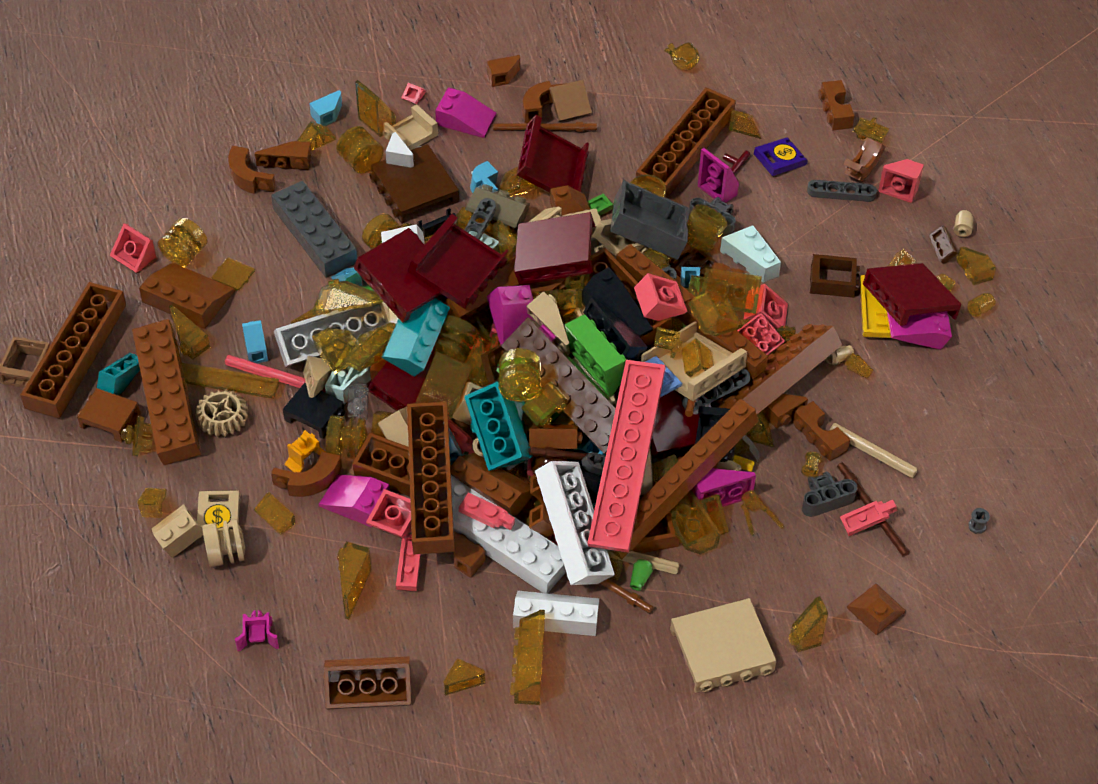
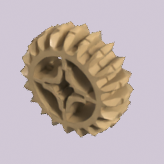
(219, 407)

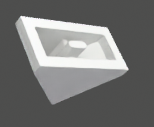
(398, 153)

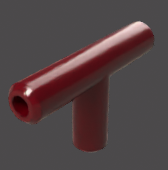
(737, 162)

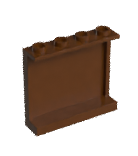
(414, 187)

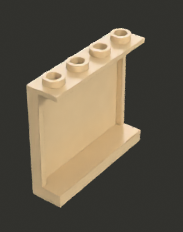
(725, 364)
(723, 645)

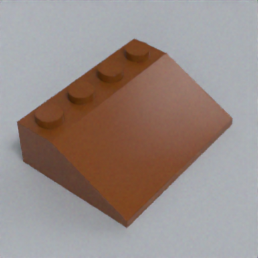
(186, 290)

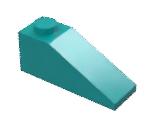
(119, 374)

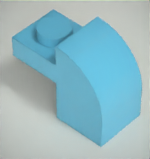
(484, 174)

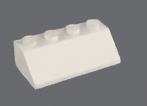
(562, 612)

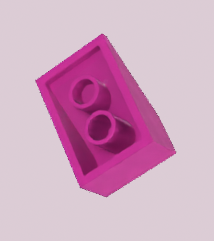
(464, 113)
(716, 177)
(509, 308)
(923, 329)
(726, 483)
(353, 496)

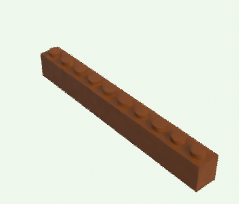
(639, 265)
(691, 469)

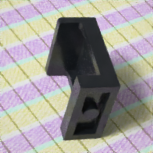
(313, 411)
(707, 419)

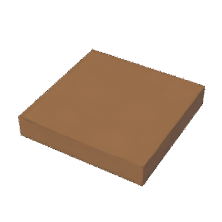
(570, 100)

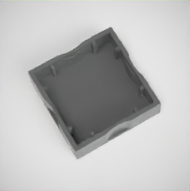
(650, 220)

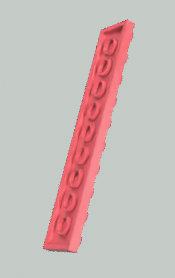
(626, 456)

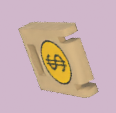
(218, 512)

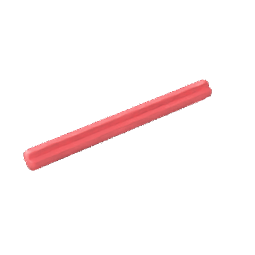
(265, 371)

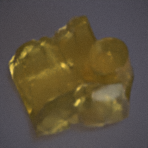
(948, 282)

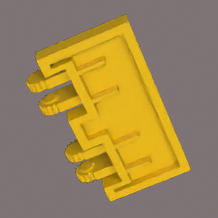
(874, 315)

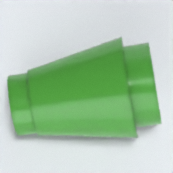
(641, 571)

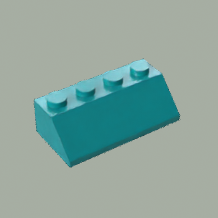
(415, 338)
(497, 427)

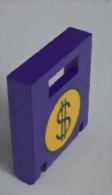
(783, 153)

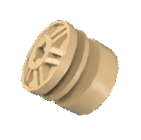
(223, 542)

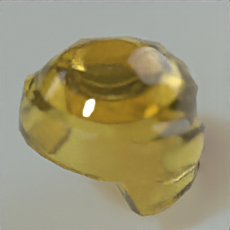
(683, 57)

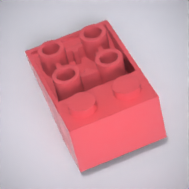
(761, 334)

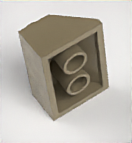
(508, 208)

